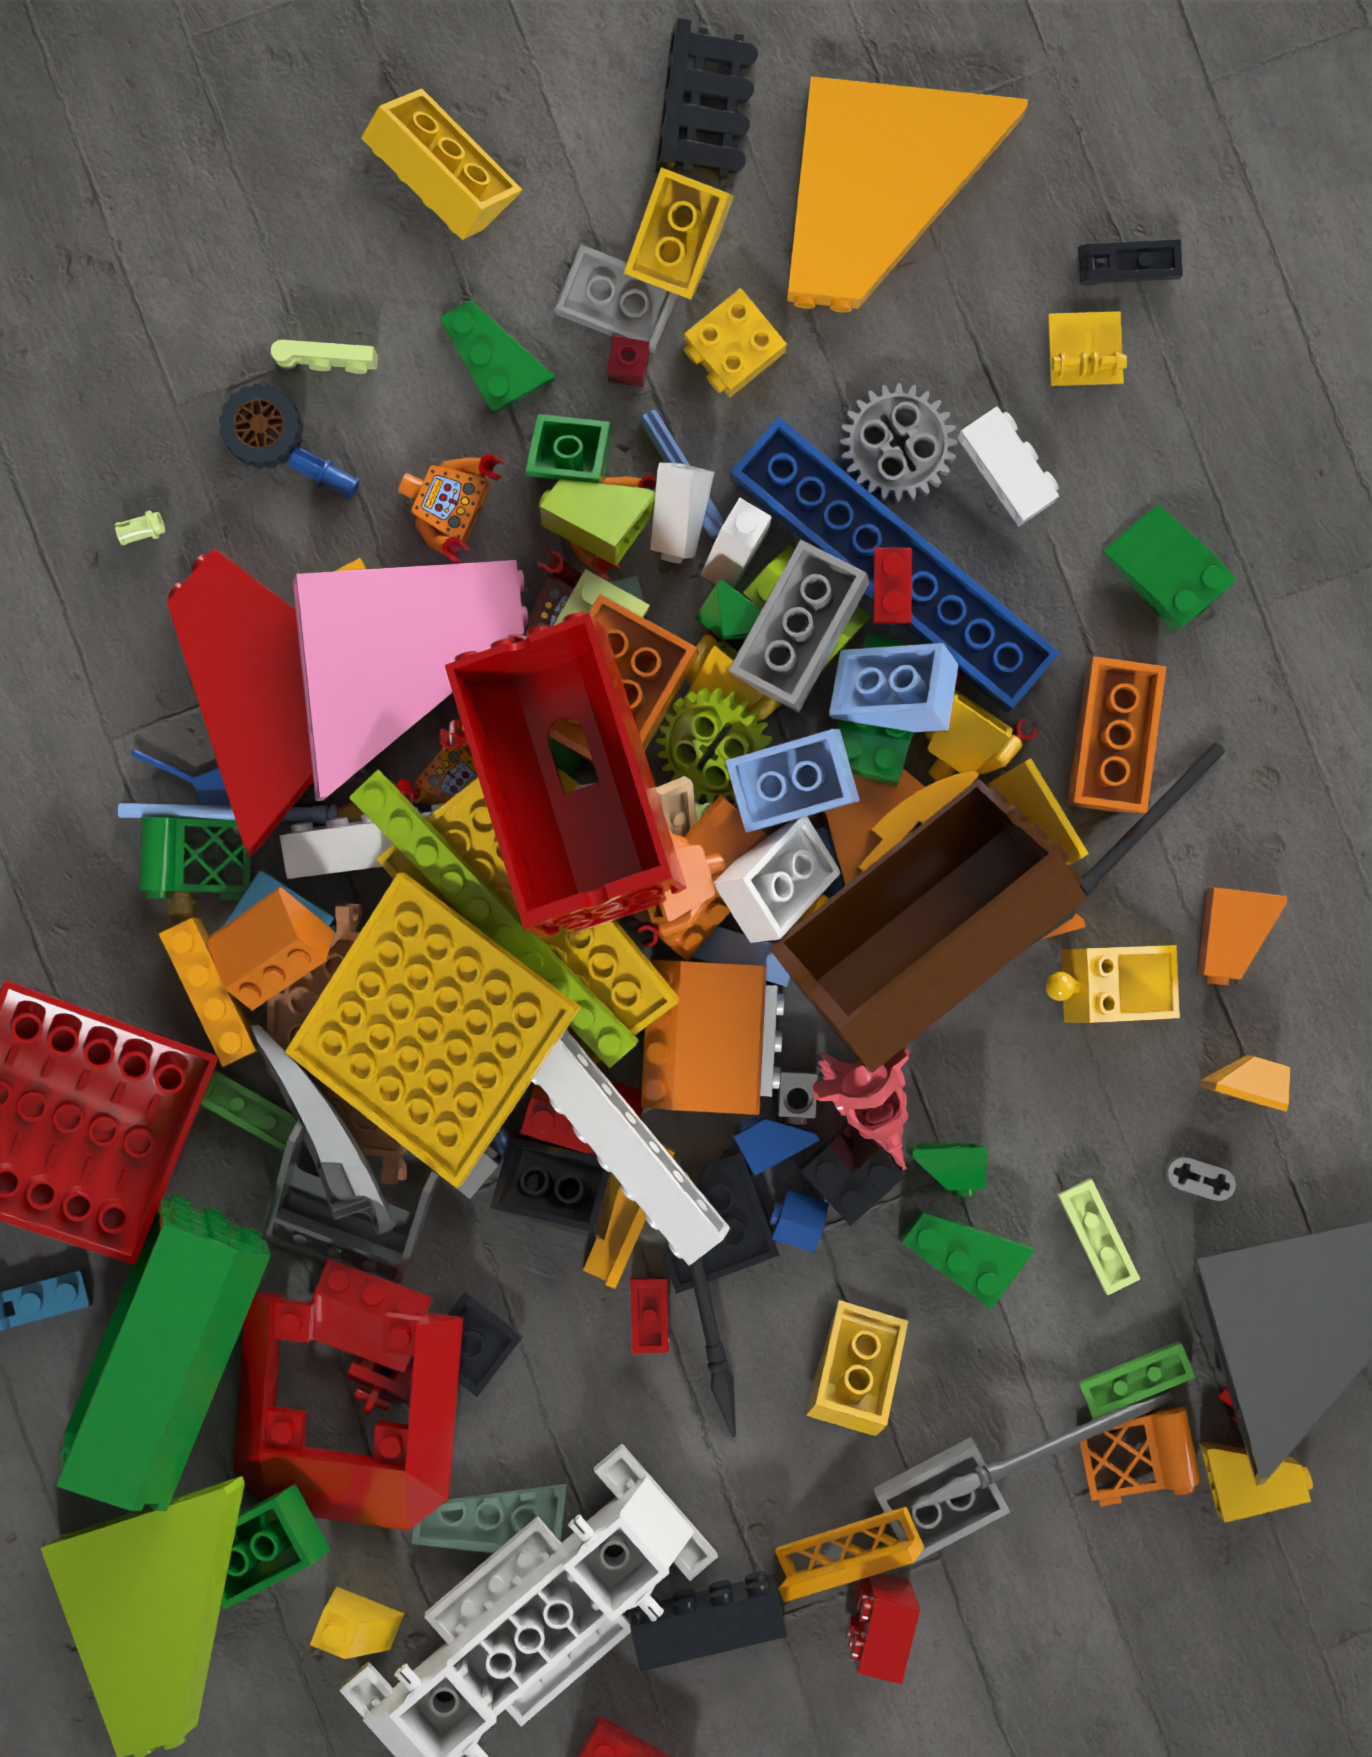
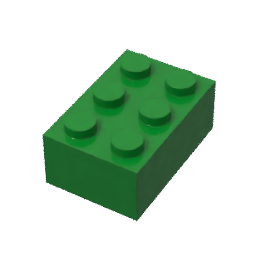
(271, 1545)

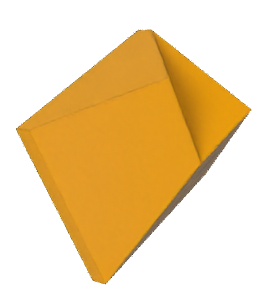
(1253, 1081)

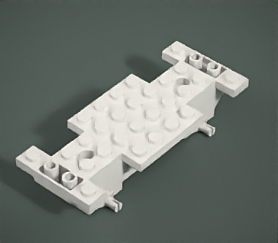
(533, 1619)

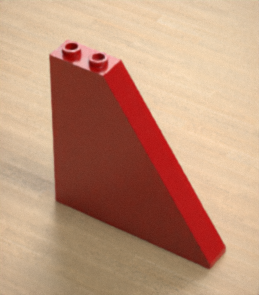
(249, 688)

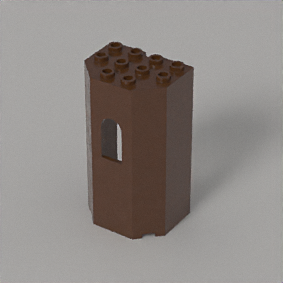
(929, 923)

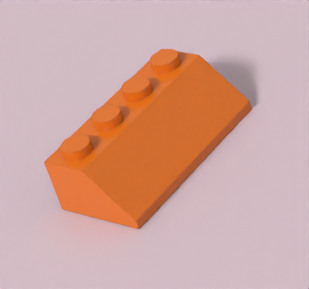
(719, 832)

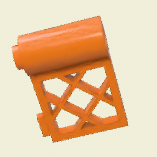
(1170, 1452)

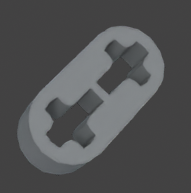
(1197, 1186)

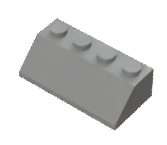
(799, 625)

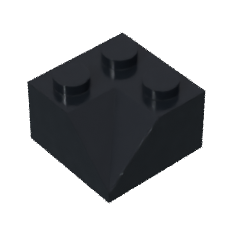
(851, 1173)

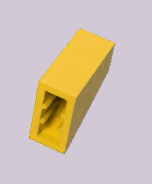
(1235, 1487)
(355, 1626)

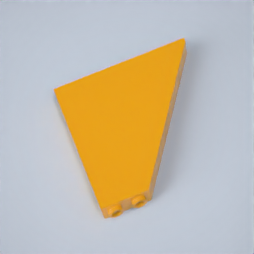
(878, 176)

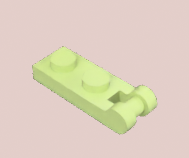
(324, 355)

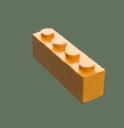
(216, 1008)

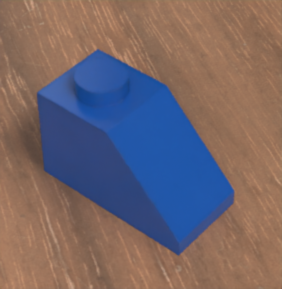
(770, 1141)

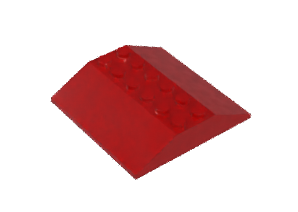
(90, 1120)

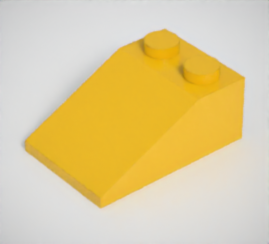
(678, 233)
(858, 1369)

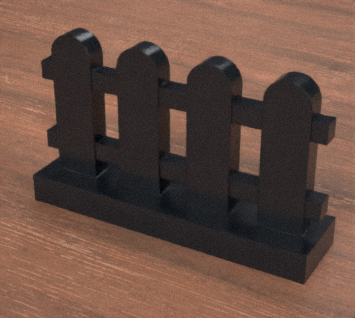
(708, 84)

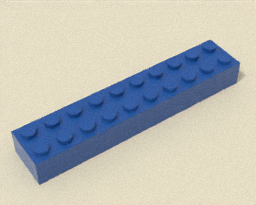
(848, 522)

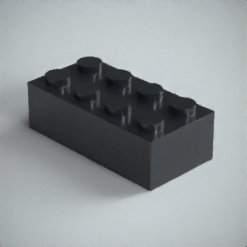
(709, 1621)

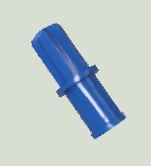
(323, 473)

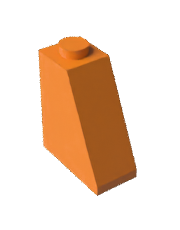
(1234, 931)

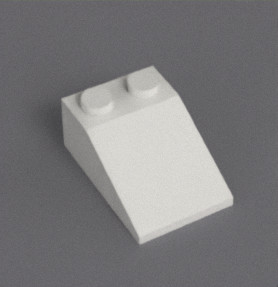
(777, 880)

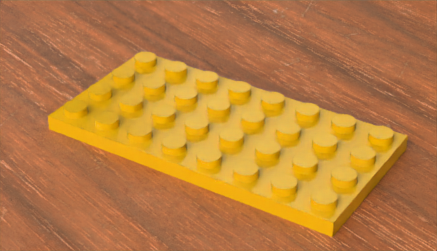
(599, 956)

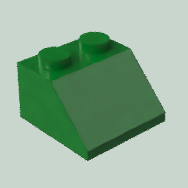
(569, 449)

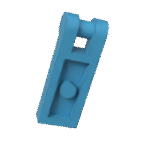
(45, 1299)

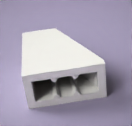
(679, 510)
(736, 543)

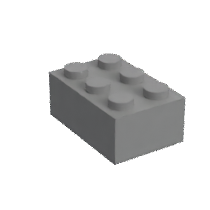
(950, 1519)

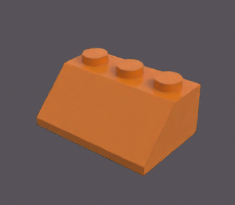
(269, 948)

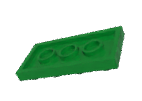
(876, 750)

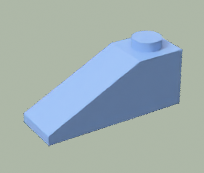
(734, 948)

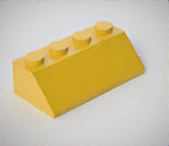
(440, 162)

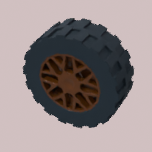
(261, 426)

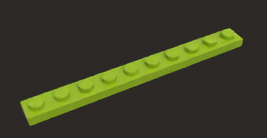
(488, 910)

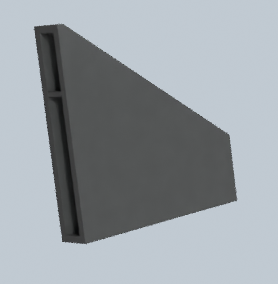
(1289, 1333)

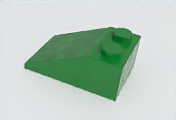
(1169, 568)

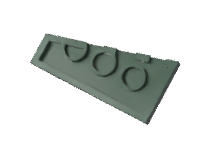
(490, 1520)

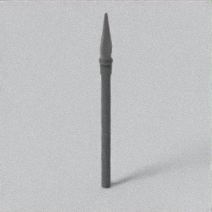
(997, 1470)

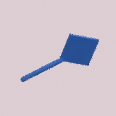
(208, 786)

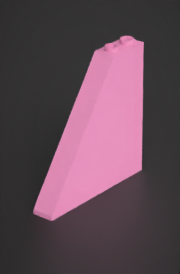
(381, 646)

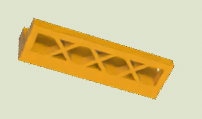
(611, 1255)
(853, 1567)

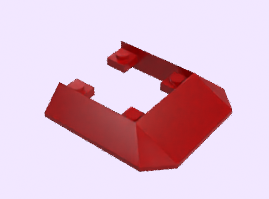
(409, 1461)

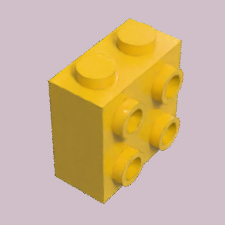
(733, 343)

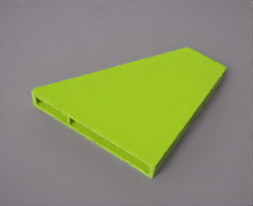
(147, 1610)

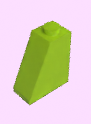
(597, 515)

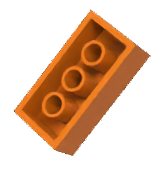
(1116, 735)

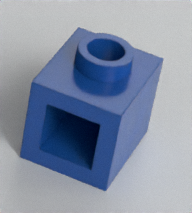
(799, 1220)

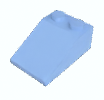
(896, 687)
(792, 780)

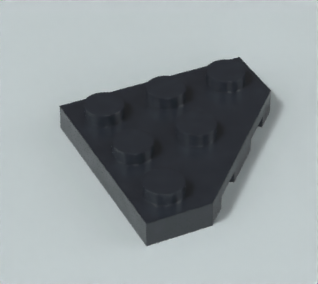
(749, 1240)

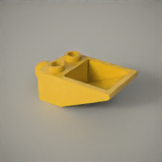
(1117, 984)

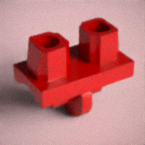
(396, 1387)

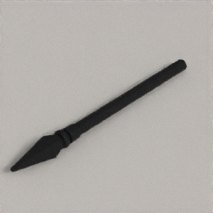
(1144, 824)
(721, 1379)

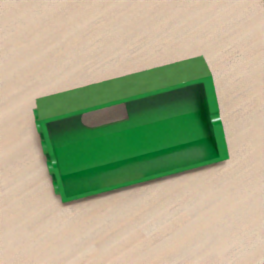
(161, 1357)

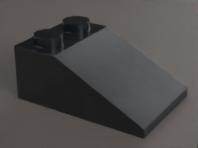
(556, 1188)

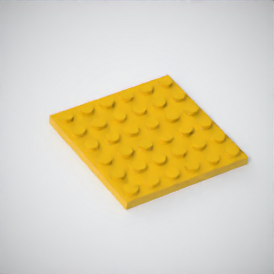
(431, 1029)

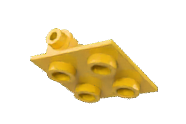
(1086, 348)

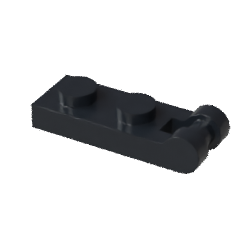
(1131, 261)

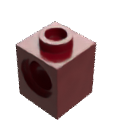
(628, 361)

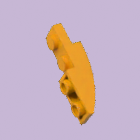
(912, 811)

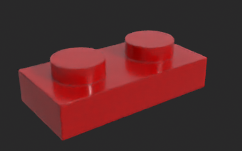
(892, 585)
(649, 1315)

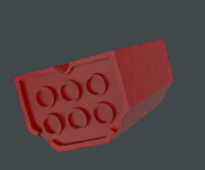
(580, 852)

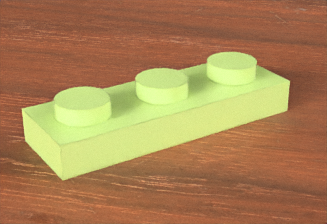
(1098, 1236)

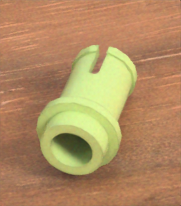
(140, 528)

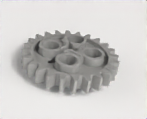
(927, 429)

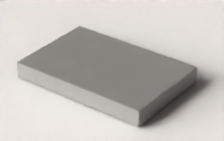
(611, 301)

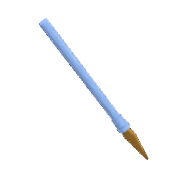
(316, 814)

